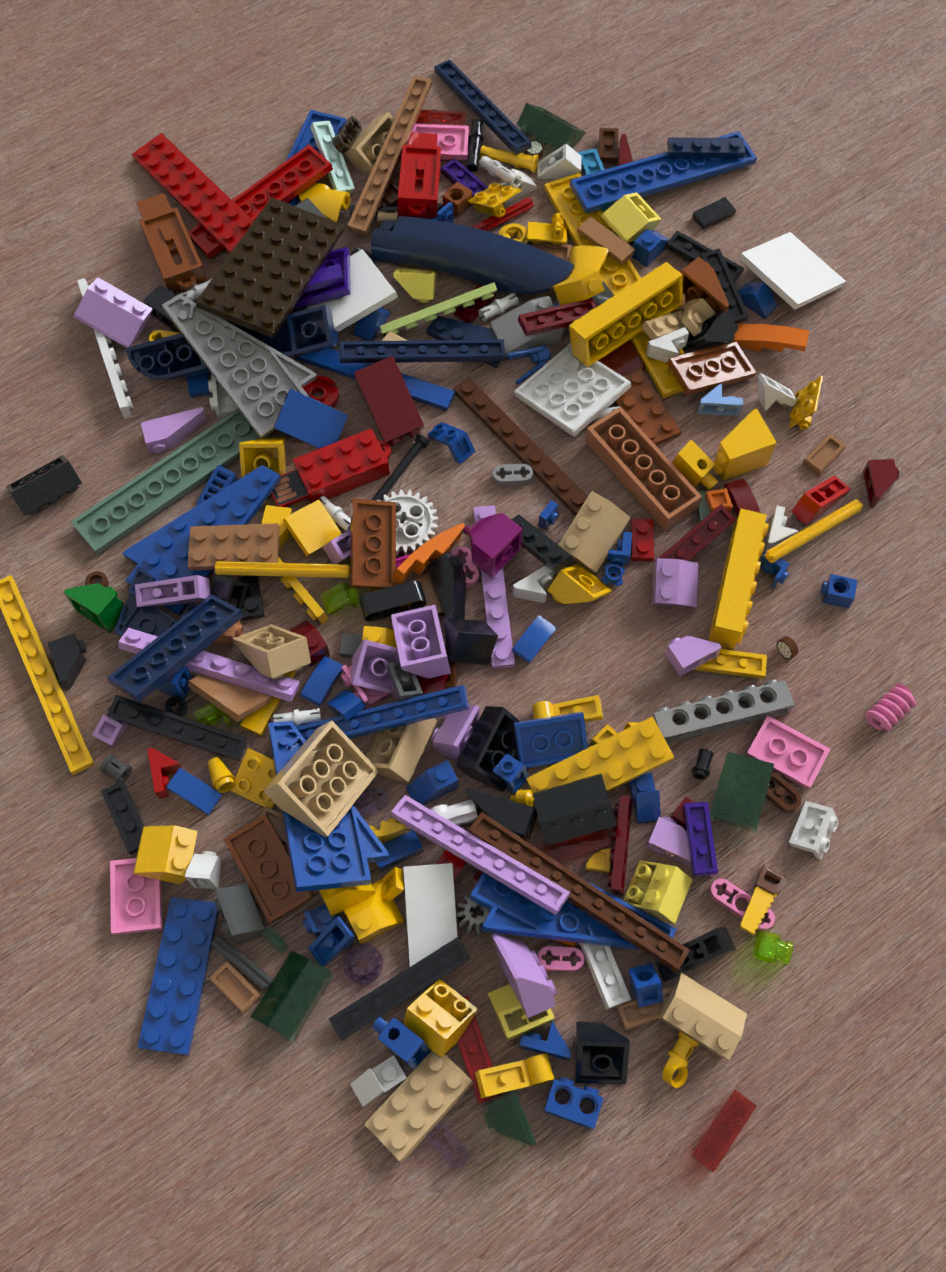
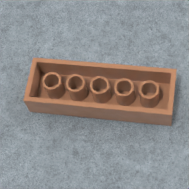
(643, 468)

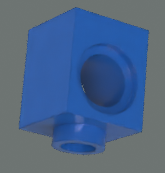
(845, 585)
(645, 985)

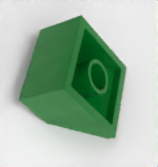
(96, 604)

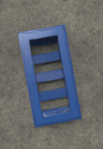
(228, 477)

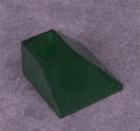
(509, 1120)

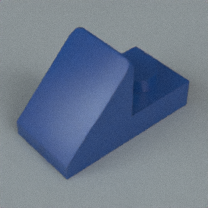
(645, 799)
(331, 942)
(553, 1046)

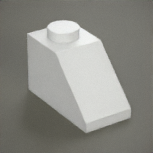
(559, 164)
(204, 870)

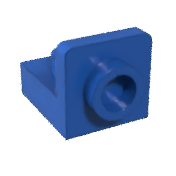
(622, 554)
(776, 568)
(512, 772)
(318, 920)

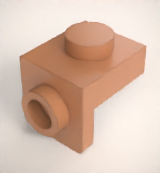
(226, 638)

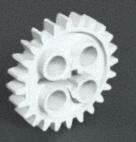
(407, 506)

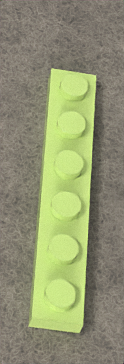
(448, 306)

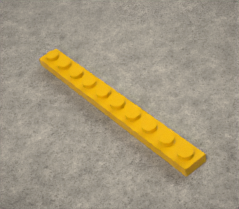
(44, 678)

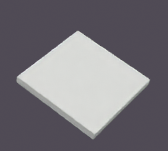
(792, 270)
(368, 293)
(571, 392)

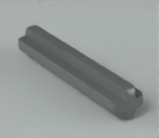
(241, 962)

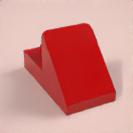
(160, 768)

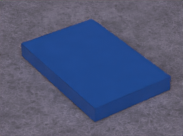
(309, 420)
(550, 739)

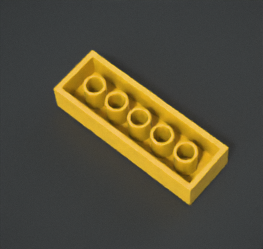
(625, 313)
(738, 579)

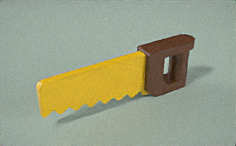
(762, 897)

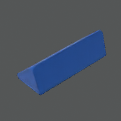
(401, 850)

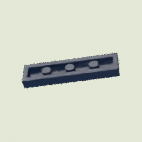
(705, 147)

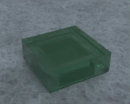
(275, 940)

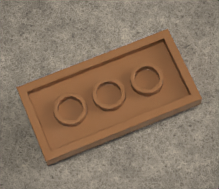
(232, 544)

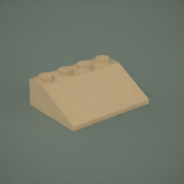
(322, 779)

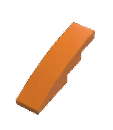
(772, 337)
(429, 552)

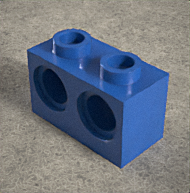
(571, 1111)

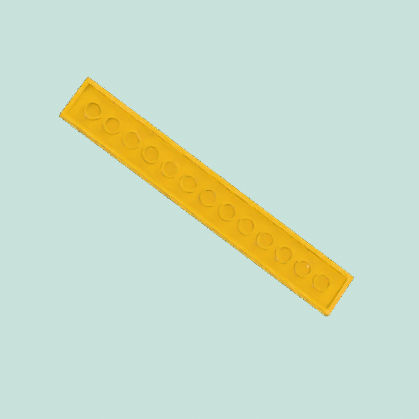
(612, 273)

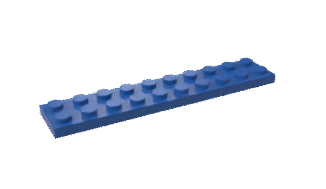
(651, 176)

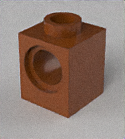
(459, 197)

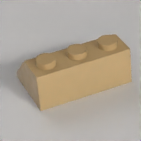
(369, 143)
(594, 531)
(399, 749)
(703, 1017)

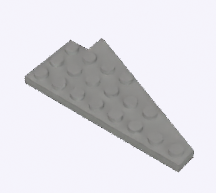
(245, 367)

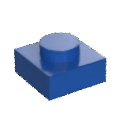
(548, 515)

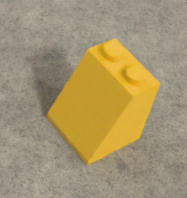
(745, 447)

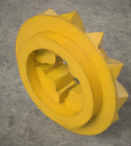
(512, 230)

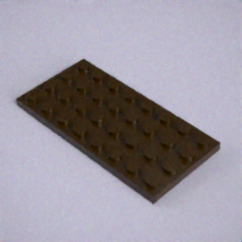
(270, 267)

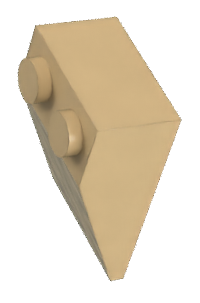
(274, 650)

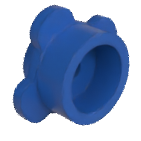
(613, 569)

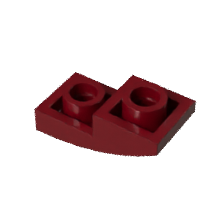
(471, 313)
(741, 496)

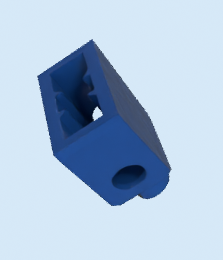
(406, 1047)

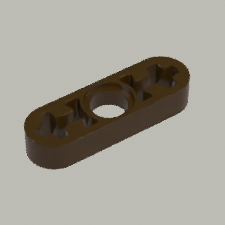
(347, 134)

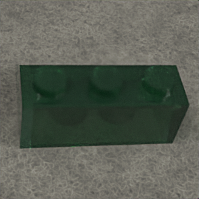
(548, 127)
(292, 996)

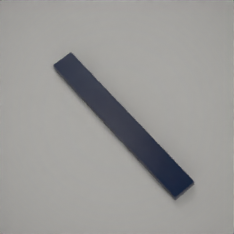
(483, 107)
(422, 351)

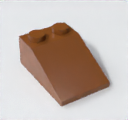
(702, 282)

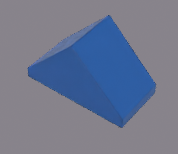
(758, 298)
(369, 326)

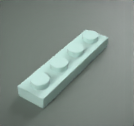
(339, 176)

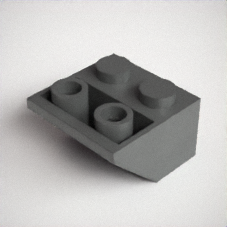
(241, 913)

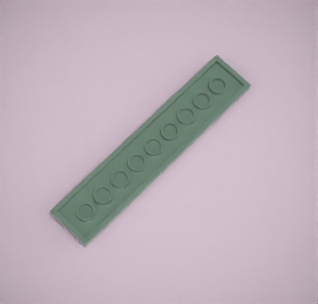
(164, 482)

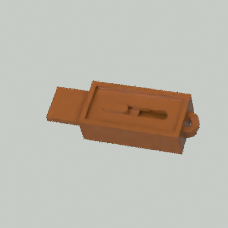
(170, 244)

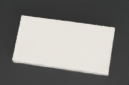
(429, 908)

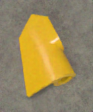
(327, 200)
(587, 258)

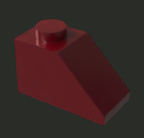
(879, 479)
(316, 644)

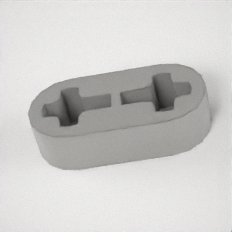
(512, 475)

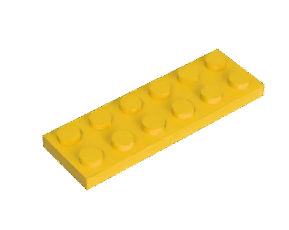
(617, 758)

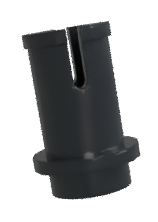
(702, 766)

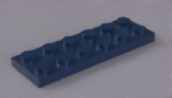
(174, 648)

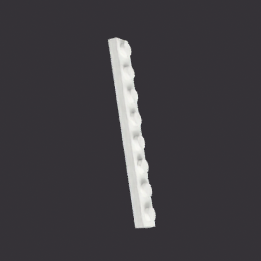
(114, 370)

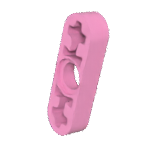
(729, 889)

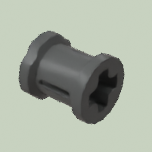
(115, 768)

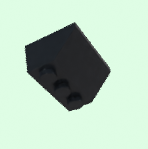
(44, 485)
(488, 744)
(574, 809)

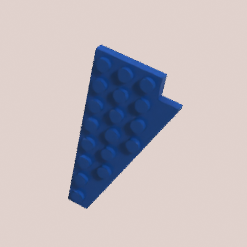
(167, 549)
(321, 860)
(519, 916)

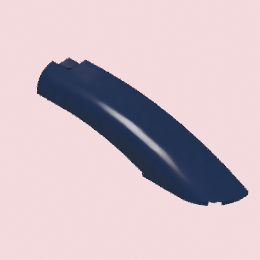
(468, 254)
(175, 358)

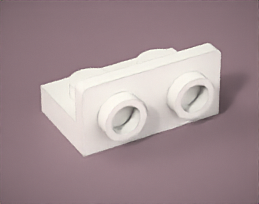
(220, 401)
(814, 829)

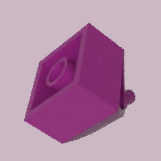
(494, 542)

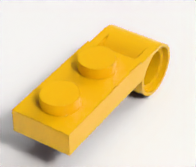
(589, 706)
(514, 1076)

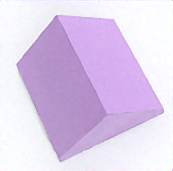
(371, 664)

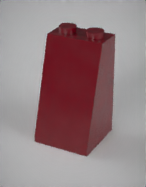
(389, 401)

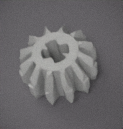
(467, 916)

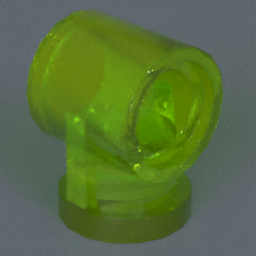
(770, 948)

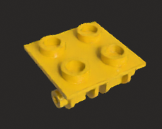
(492, 199)
(546, 232)
(806, 404)
(253, 777)

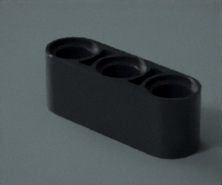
(392, 600)

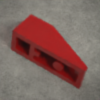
(819, 500)

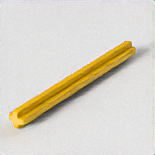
(813, 531)
(282, 569)

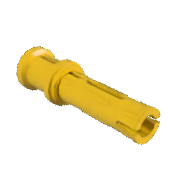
(519, 161)

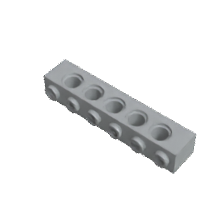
(777, 693)

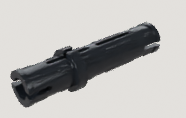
(473, 161)

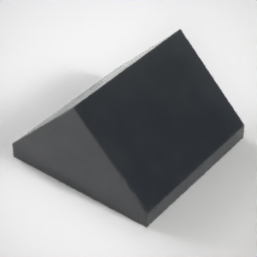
(469, 641)

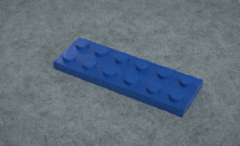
(179, 976)

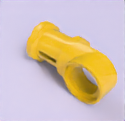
(678, 1060)

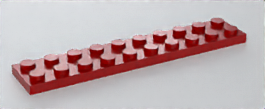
(194, 191)

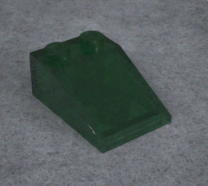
(741, 791)

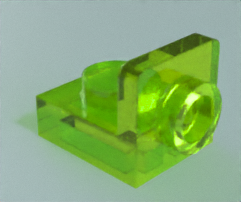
(339, 598)
(210, 714)

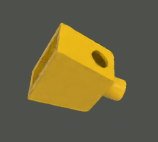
(695, 466)

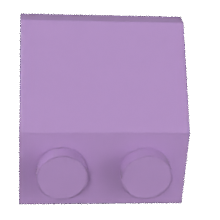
(674, 583)
(455, 732)

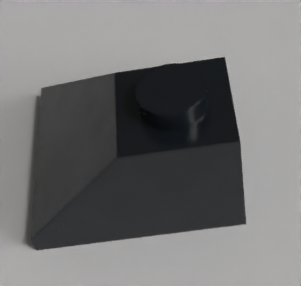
(714, 332)
(600, 1054)

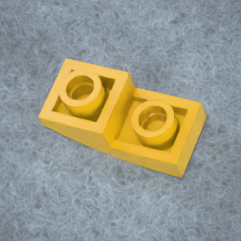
(389, 830)

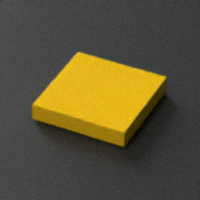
(312, 527)

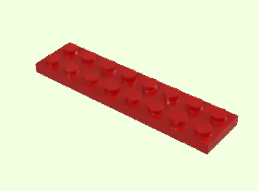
(281, 183)

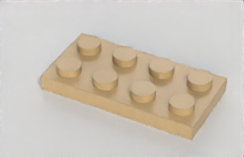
(418, 1104)

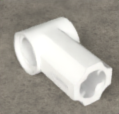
(458, 813)

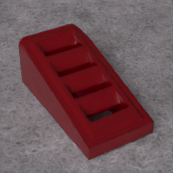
(624, 154)

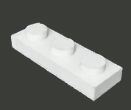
(606, 974)

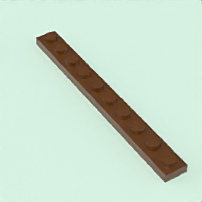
(521, 445)
(584, 895)

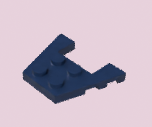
(144, 619)

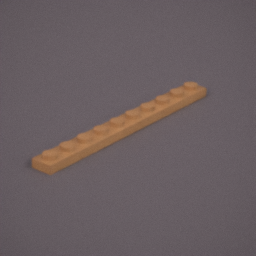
(389, 155)

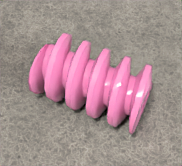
(891, 708)

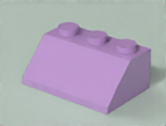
(113, 312)
(420, 642)
(525, 975)

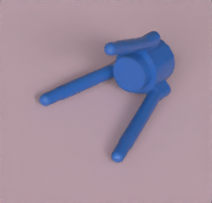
(537, 355)

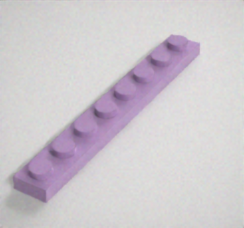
(496, 607)
(221, 668)
(480, 854)

